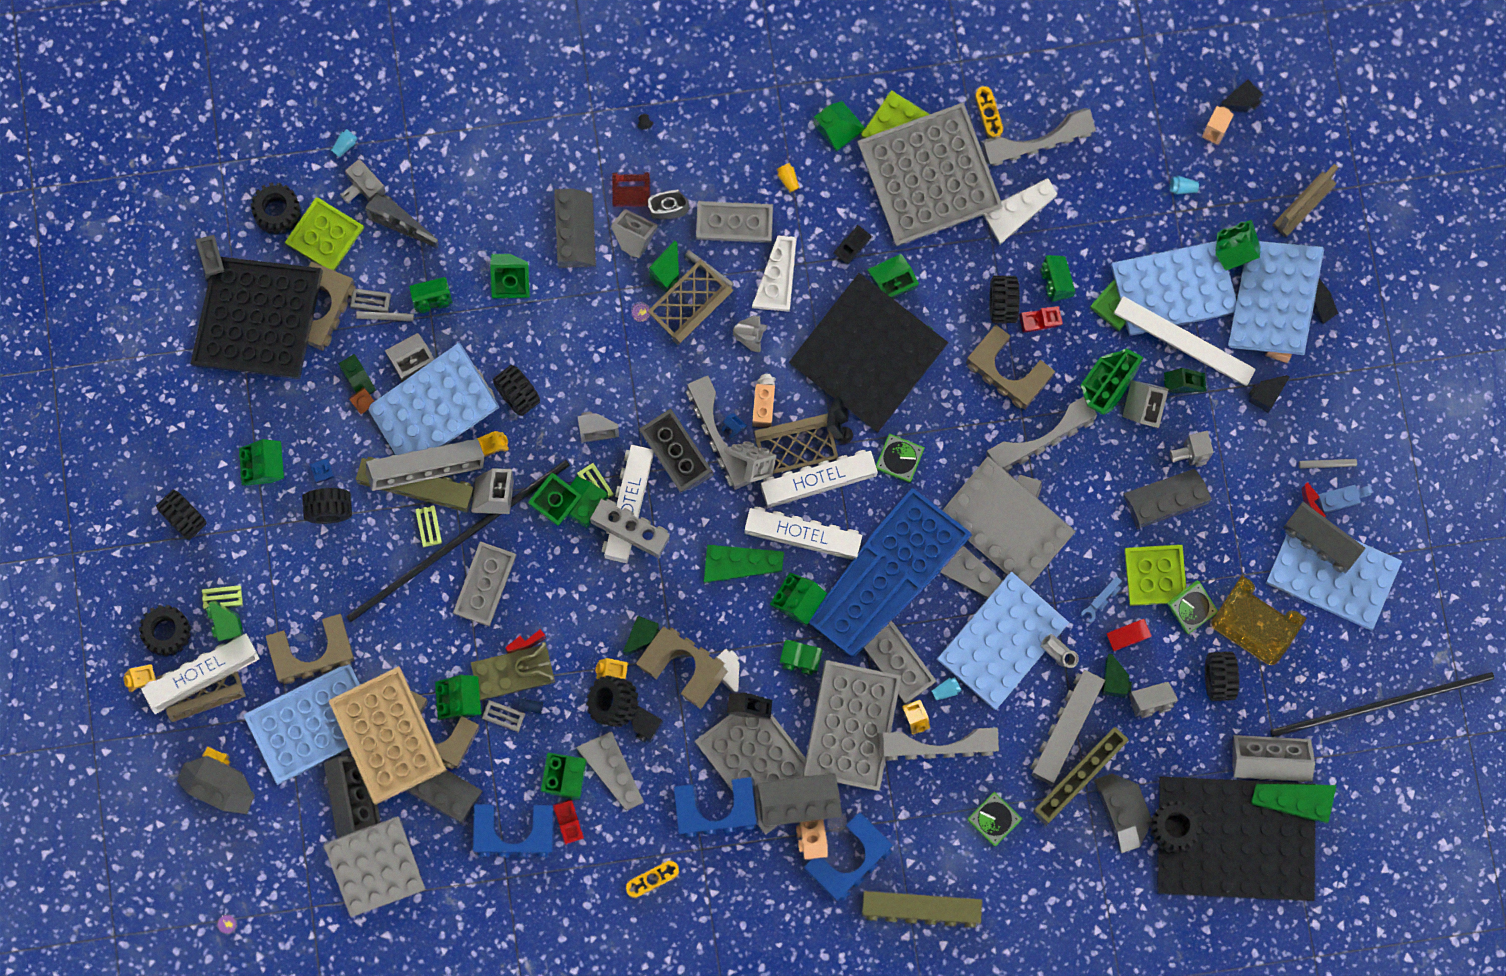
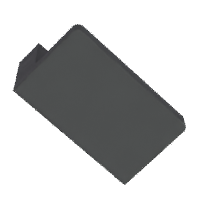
(209, 256)

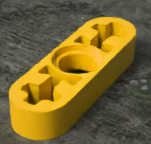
(980, 101)
(636, 881)

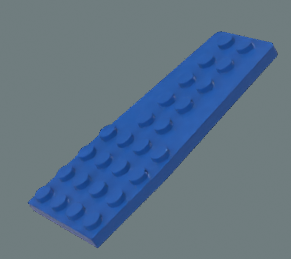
(889, 572)

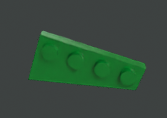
(737, 562)
(1300, 800)

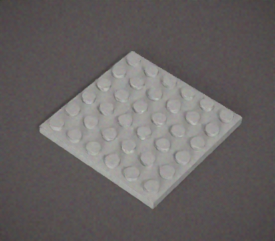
(930, 174)

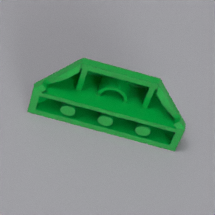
(1110, 380)

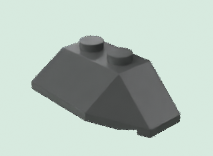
(216, 784)
(1124, 810)

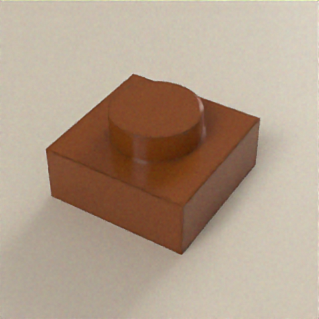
(361, 400)

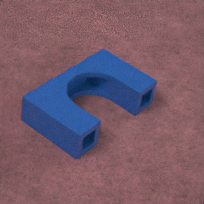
(742, 815)
(538, 843)
(837, 883)

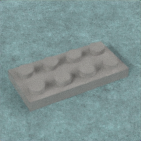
(734, 221)
(484, 584)
(895, 656)

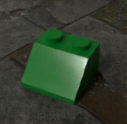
(554, 499)
(589, 501)

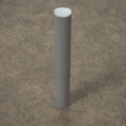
(694, 258)
(385, 316)
(1328, 463)

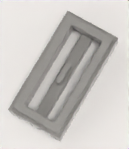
(372, 301)
(519, 722)

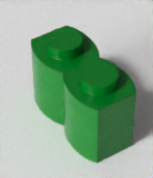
(800, 657)

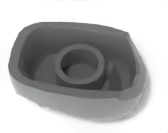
(668, 205)

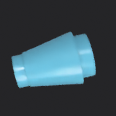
(344, 143)
(1183, 185)
(947, 689)

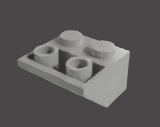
(409, 356)
(1145, 403)
(493, 492)
(1153, 699)

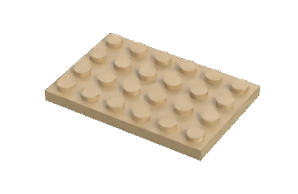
(387, 735)

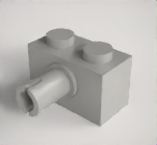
(362, 182)
(1197, 449)

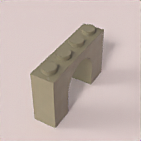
(339, 289)
(1020, 391)
(669, 645)
(337, 653)
(457, 745)

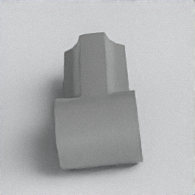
(1058, 651)

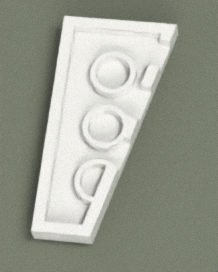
(1019, 209)
(776, 284)

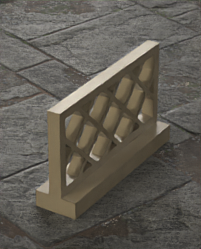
(1306, 202)
(698, 316)
(797, 427)
(207, 701)

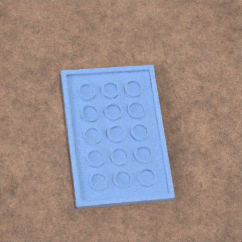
(1177, 285)
(1277, 299)
(434, 404)
(1351, 595)
(1002, 640)
(301, 726)

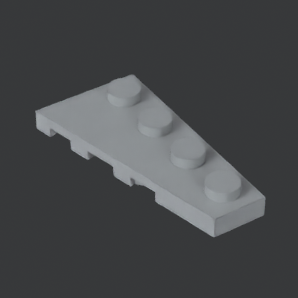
(971, 573)
(609, 764)

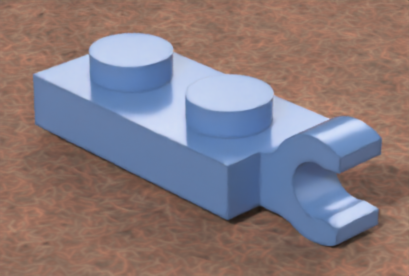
(1342, 498)
(1101, 601)

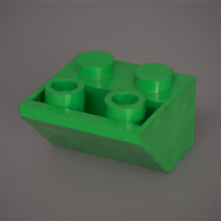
(1237, 245)
(894, 276)
(1057, 277)
(430, 295)
(261, 462)
(798, 598)
(226, 622)
(458, 697)
(564, 776)

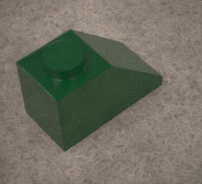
(356, 374)
(1185, 381)
(641, 635)
(1115, 678)

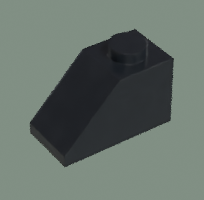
(1244, 98)
(1324, 304)
(1267, 392)
(749, 705)
(645, 724)

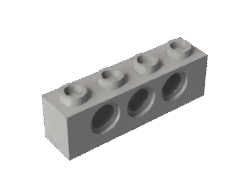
(654, 546)

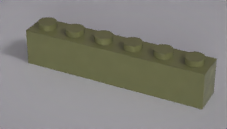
(437, 490)
(1080, 776)
(921, 908)

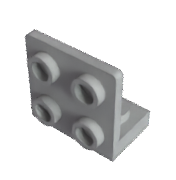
(759, 460)

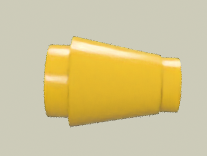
(788, 177)

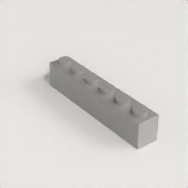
(424, 464)
(1067, 728)

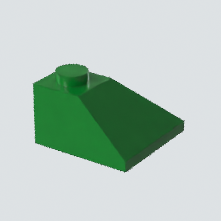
(838, 125)
(666, 268)
(509, 276)

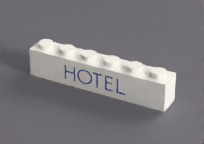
(818, 479)
(629, 496)
(803, 534)
(200, 673)

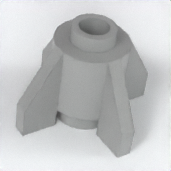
(750, 332)

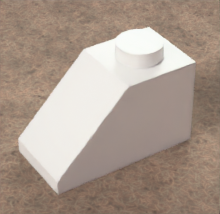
(731, 662)

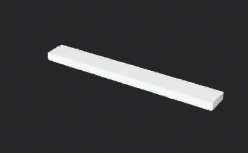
(1184, 341)

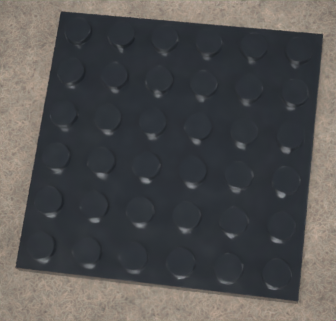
(257, 318)
(868, 352)

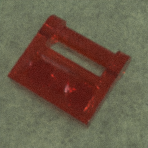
(630, 195)

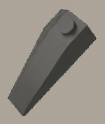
(389, 214)

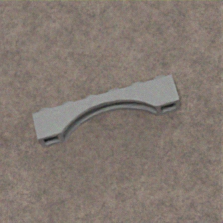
(1074, 125)
(703, 397)
(1008, 454)
(899, 744)

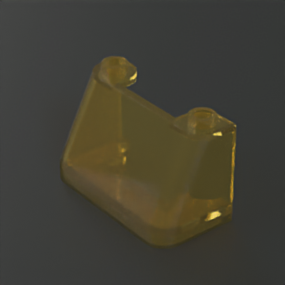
(1256, 624)

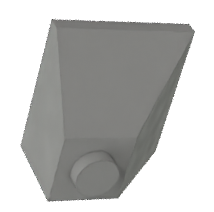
(633, 232)
(596, 427)

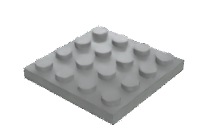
(374, 866)

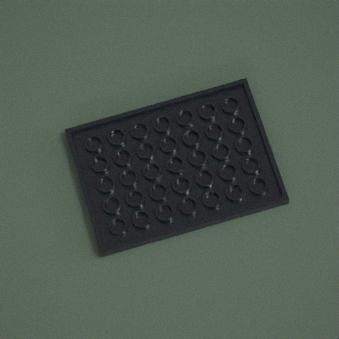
(1240, 846)

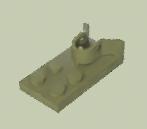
(513, 672)

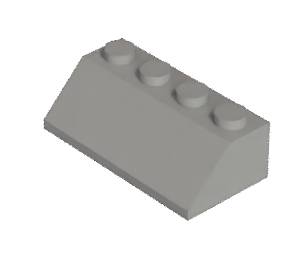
(1273, 758)

